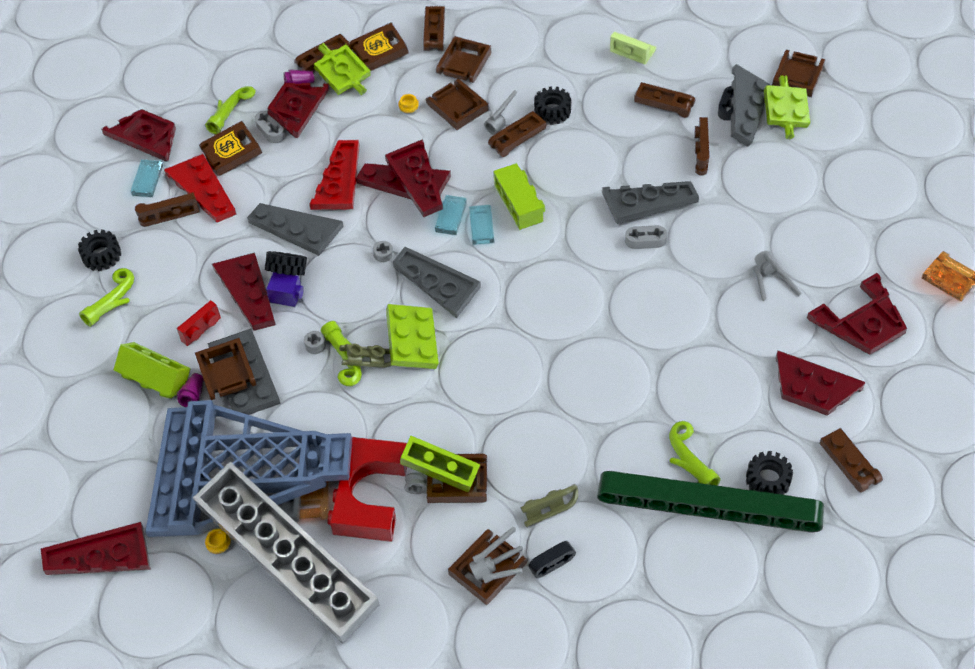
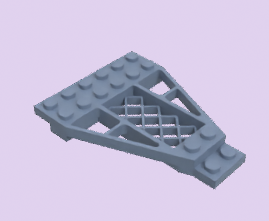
(187, 452)

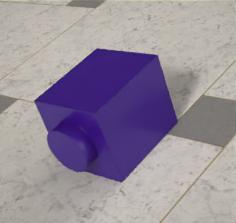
(284, 289)

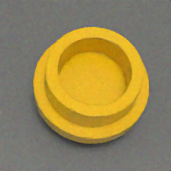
(408, 103)
(217, 541)

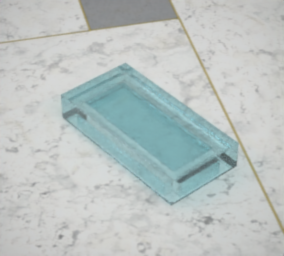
(146, 178)
(451, 215)
(481, 224)

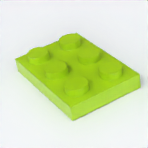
(411, 336)

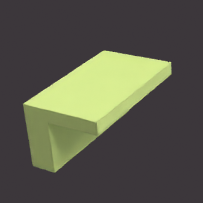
(631, 48)

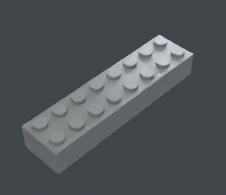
(286, 552)

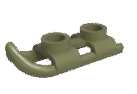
(356, 352)
(553, 500)

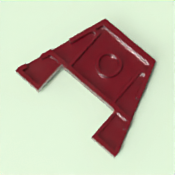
(868, 326)

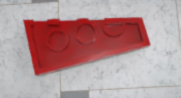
(198, 177)
(339, 179)

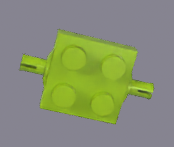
(342, 69)
(786, 106)

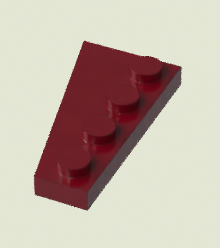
(416, 176)
(383, 179)
(247, 289)
(102, 552)

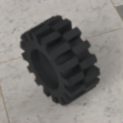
(552, 96)
(101, 259)
(285, 263)
(773, 463)

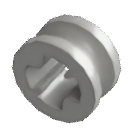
(388, 249)
(308, 341)
(415, 483)

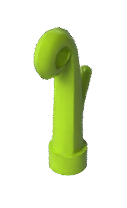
(216, 121)
(92, 313)
(334, 335)
(688, 460)

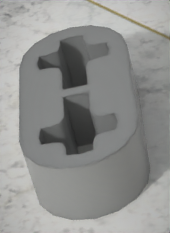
(266, 128)
(646, 237)

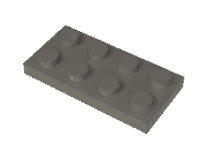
(256, 397)

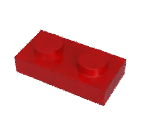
(198, 323)

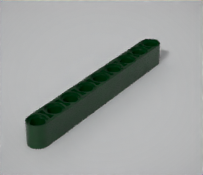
(711, 501)

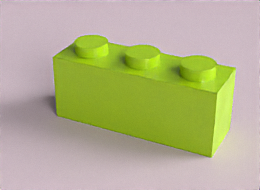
(518, 196)
(151, 369)
(439, 464)

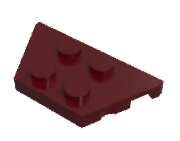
(296, 105)
(145, 133)
(813, 384)

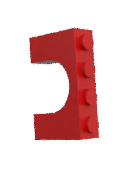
(353, 517)

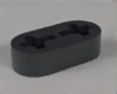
(724, 103)
(551, 559)

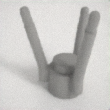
(497, 121)
(767, 265)
(483, 567)

